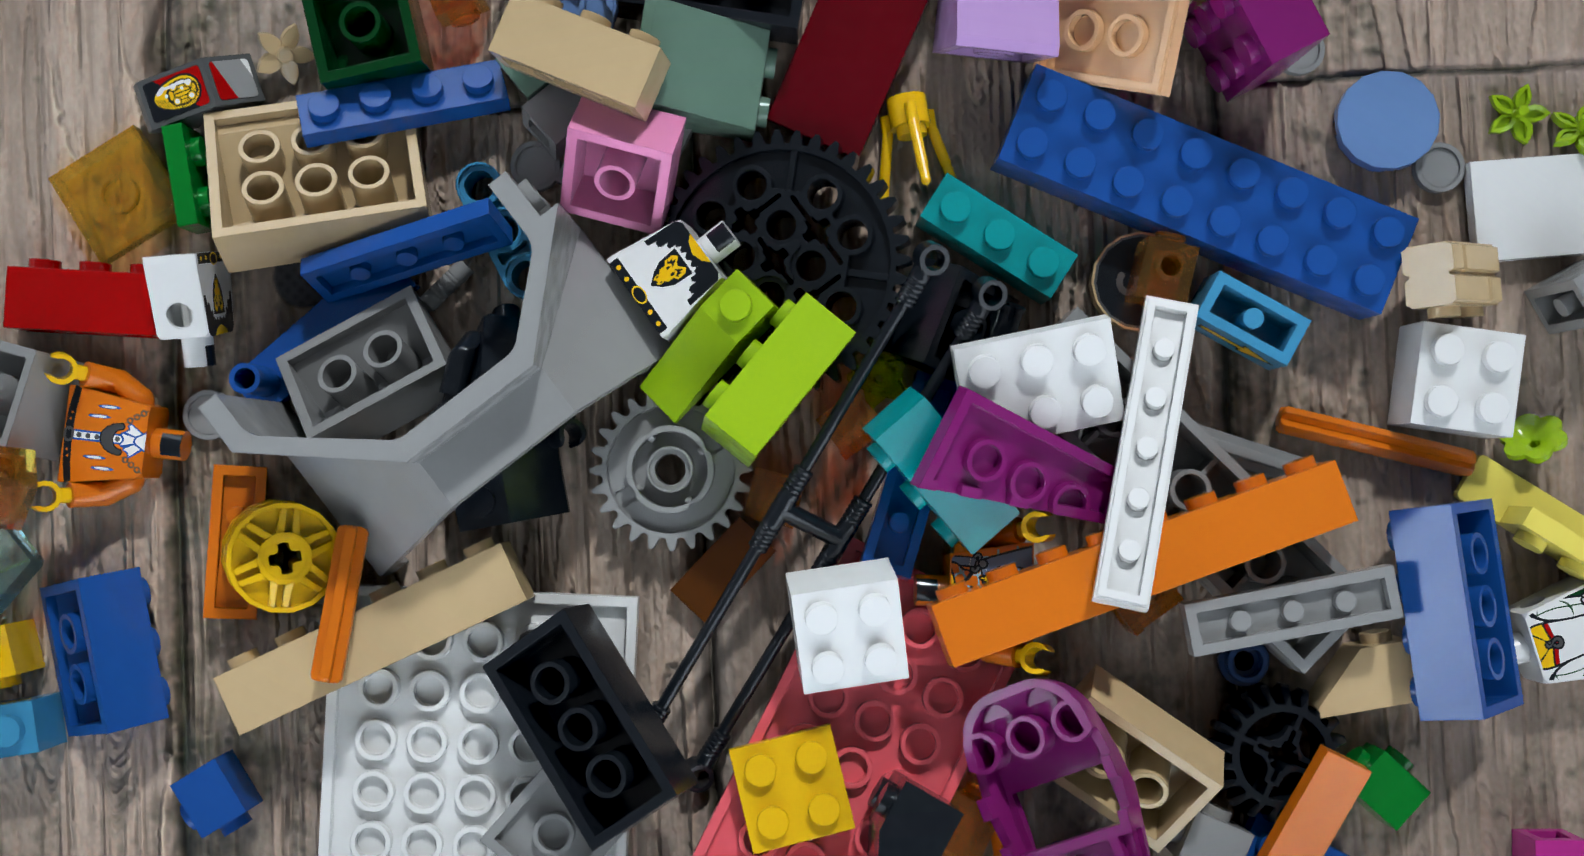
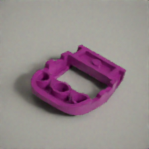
(1037, 736)

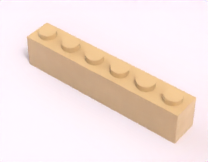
(381, 633)

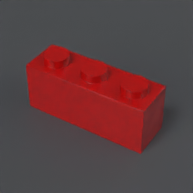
(78, 301)

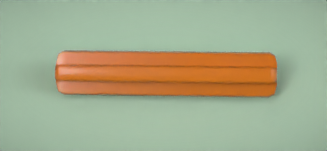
(339, 604)

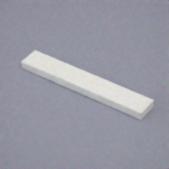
(1145, 455)

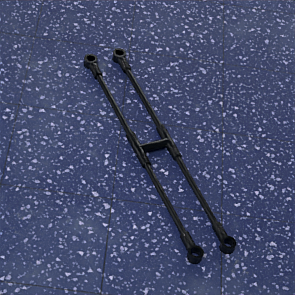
(786, 511)

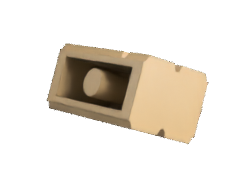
(1451, 278)

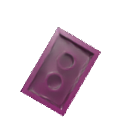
(1251, 39)

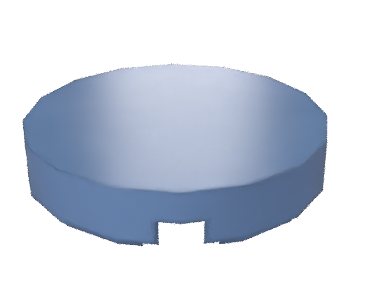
(1386, 121)

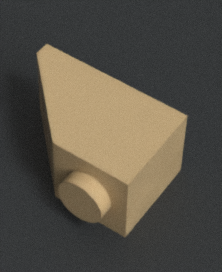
(1364, 676)

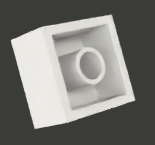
(1456, 380)
(847, 625)

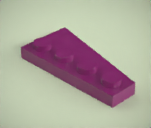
(1009, 460)

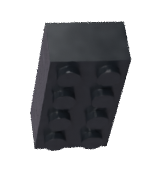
(589, 724)

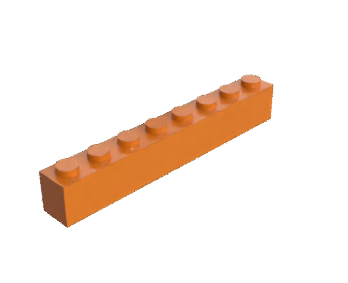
(1192, 545)

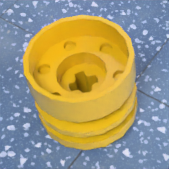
(255, 537)

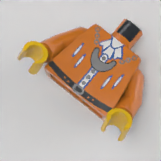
(110, 437)

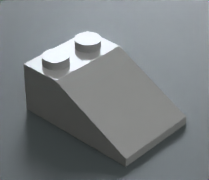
(30, 403)

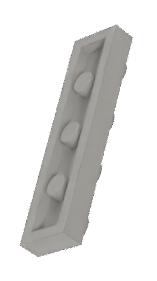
(1291, 610)

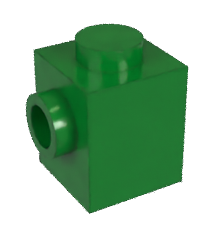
(1391, 790)

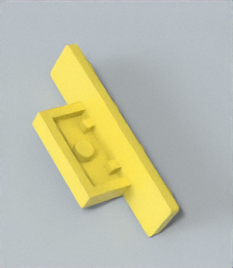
(1529, 513)

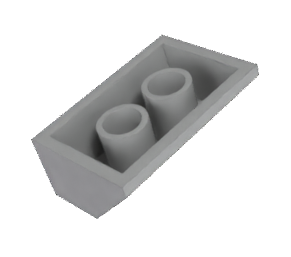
(368, 371)

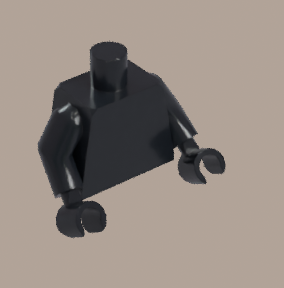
(485, 348)

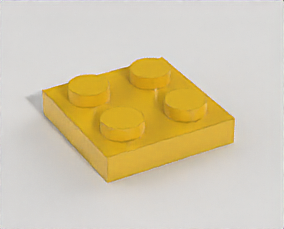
(791, 788)

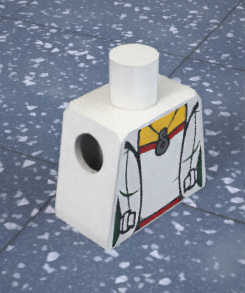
(1551, 632)

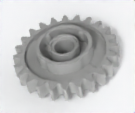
(647, 501)

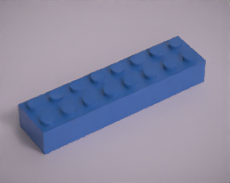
(1211, 191)

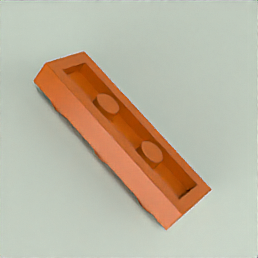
(232, 492)

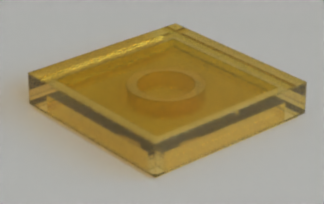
(117, 194)

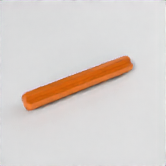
(1375, 441)

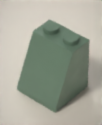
(713, 69)

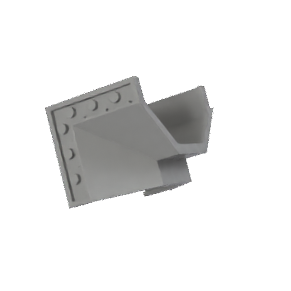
(572, 348)

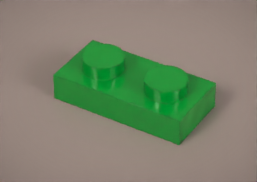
(188, 177)

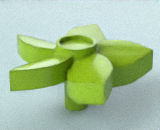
(1516, 114)
(1572, 129)

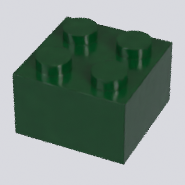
(366, 40)

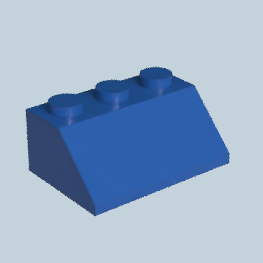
(105, 652)

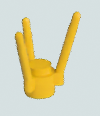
(911, 121)

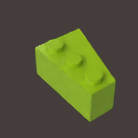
(774, 377)

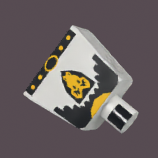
(674, 272)
(190, 302)

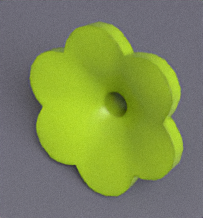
(1535, 438)

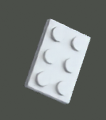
(1049, 375)

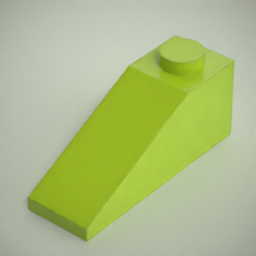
(709, 345)

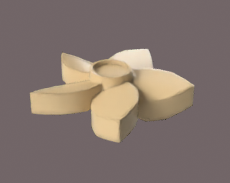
(283, 54)

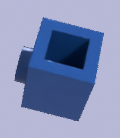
(217, 796)

